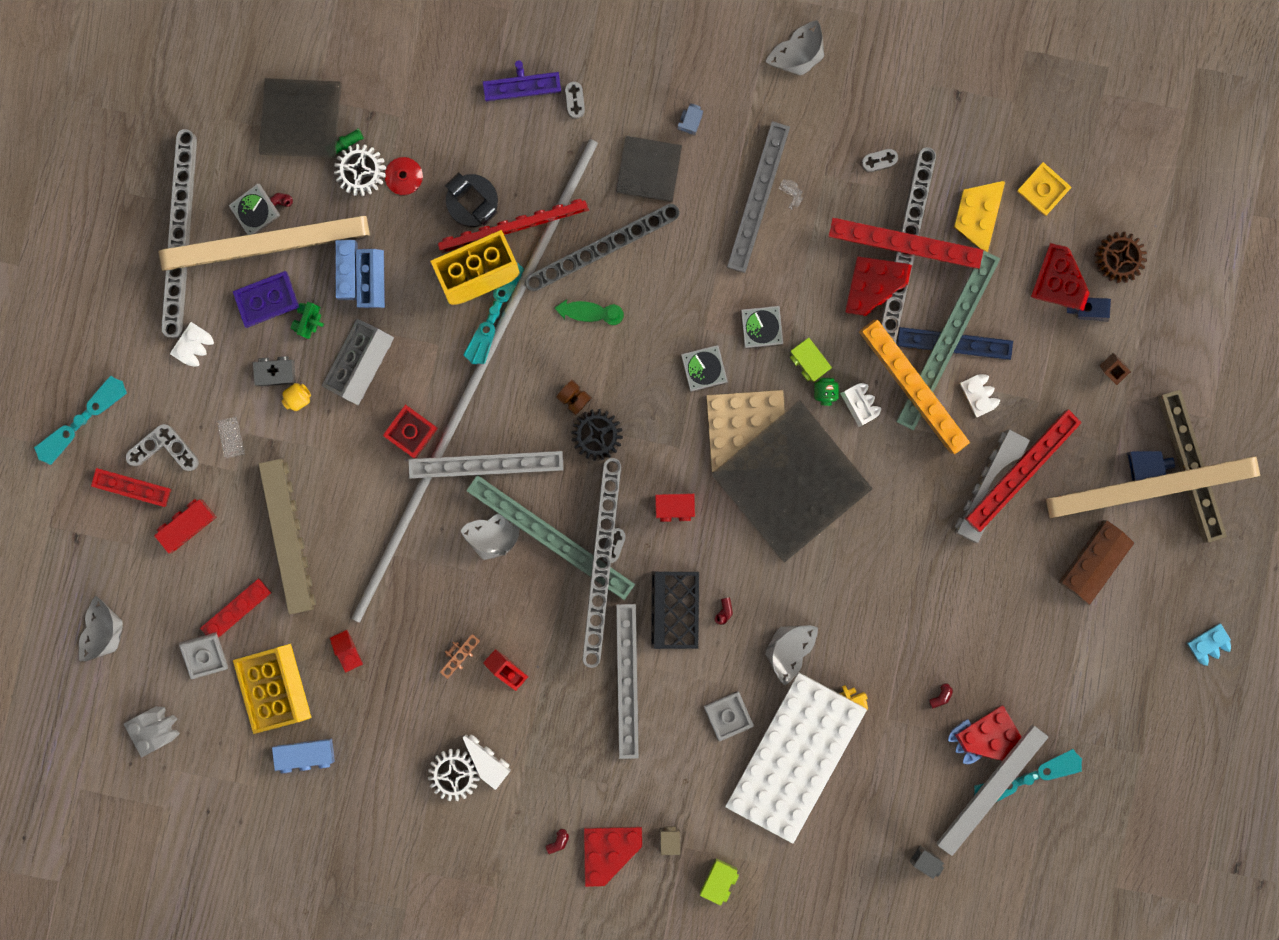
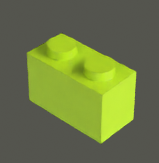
(810, 360)
(719, 882)

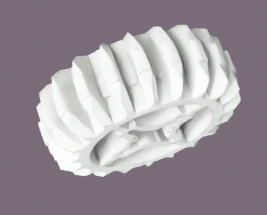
(359, 177)
(444, 776)

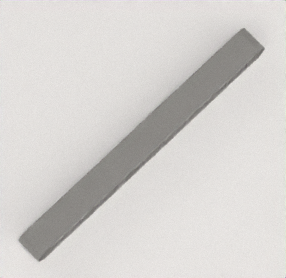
(915, 223)
(175, 225)
(604, 553)

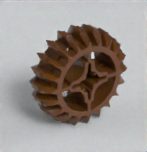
(1128, 260)

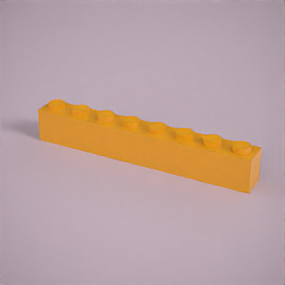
(914, 386)

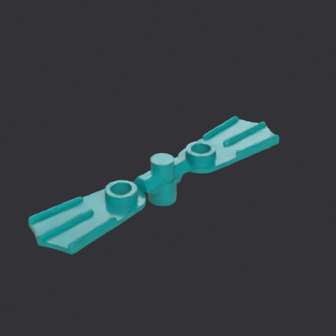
(481, 342)
(56, 443)
(1060, 766)

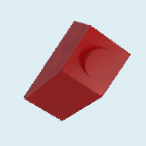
(505, 670)

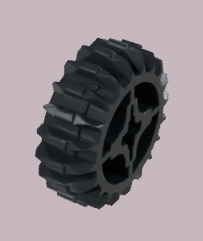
(604, 430)

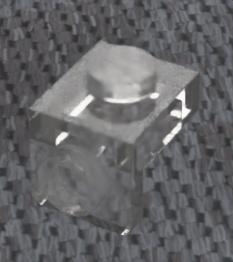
(791, 189)

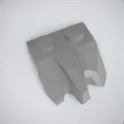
(151, 730)

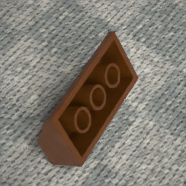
(1096, 561)

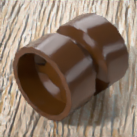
(568, 392)

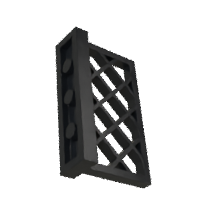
(658, 610)

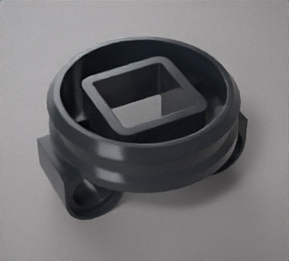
(458, 187)

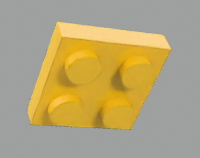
(1044, 189)

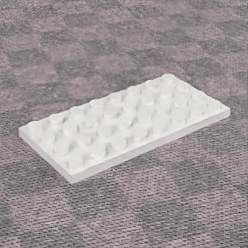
(796, 757)

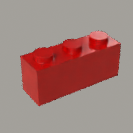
(184, 525)

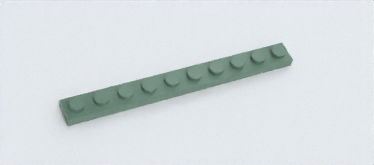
(951, 333)
(546, 534)

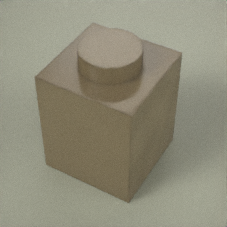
(670, 840)

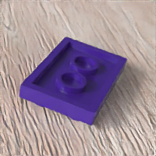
(266, 299)

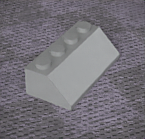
(357, 361)

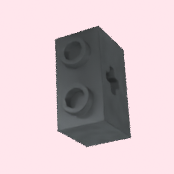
(262, 373)
(927, 862)

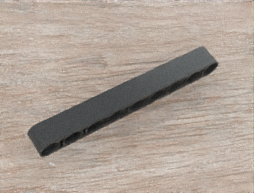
(611, 247)

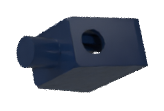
(1099, 312)
(1148, 464)

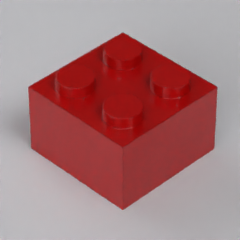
(410, 431)
(675, 506)

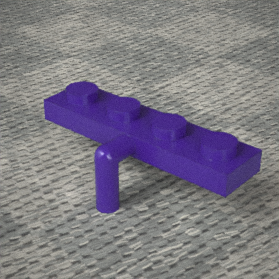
(521, 85)

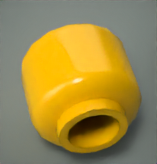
(296, 397)

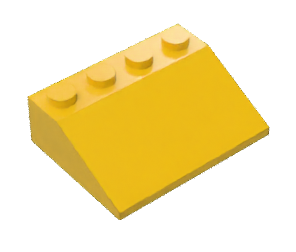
(272, 689)

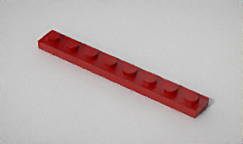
(522, 222)
(905, 243)
(1023, 470)

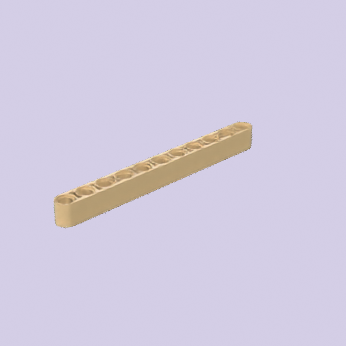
(263, 243)
(1153, 487)

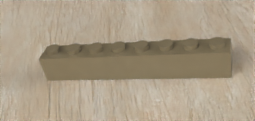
(1189, 458)
(286, 536)

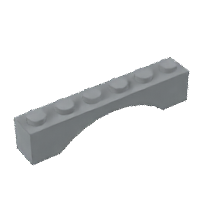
(1010, 448)

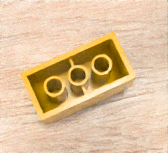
(476, 268)

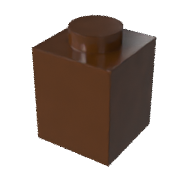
(1115, 368)

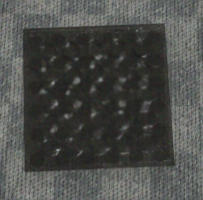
(791, 481)

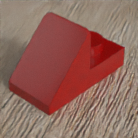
(346, 651)

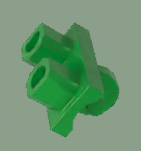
(309, 320)

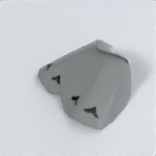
(801, 52)
(491, 539)
(102, 631)
(787, 649)

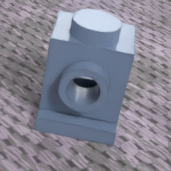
(691, 119)

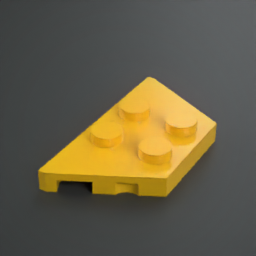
(978, 213)

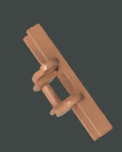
(453, 658)

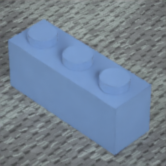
(346, 270)
(370, 278)
(303, 755)

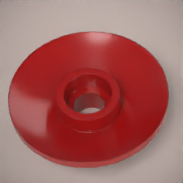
(408, 184)

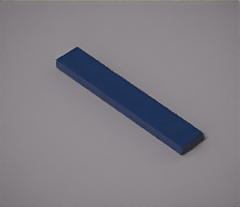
(967, 344)

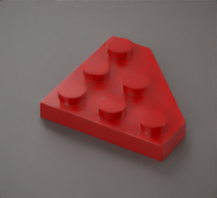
(1061, 280)
(875, 283)
(991, 735)
(608, 851)

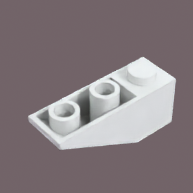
(488, 767)

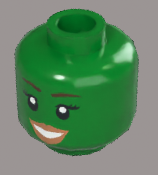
(826, 391)

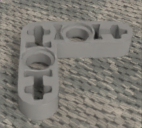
(159, 442)

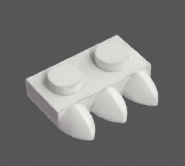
(191, 344)
(978, 395)
(860, 404)

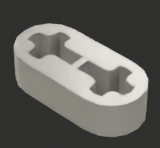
(580, 100)
(881, 164)
(618, 546)

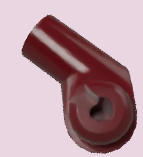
(282, 199)
(726, 613)
(943, 698)
(560, 843)

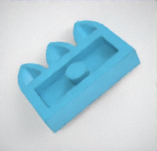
(1209, 644)

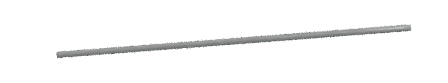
(472, 385)

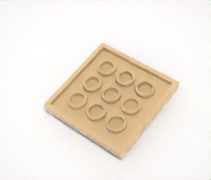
(739, 419)

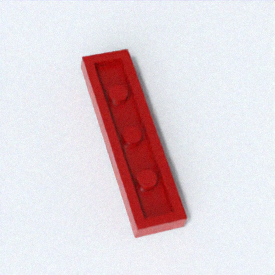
(131, 487)
(237, 609)

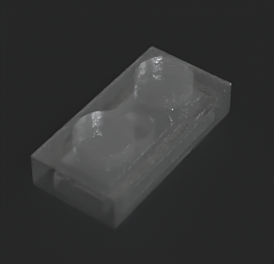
(230, 437)

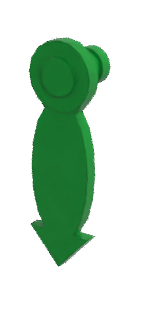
(591, 312)

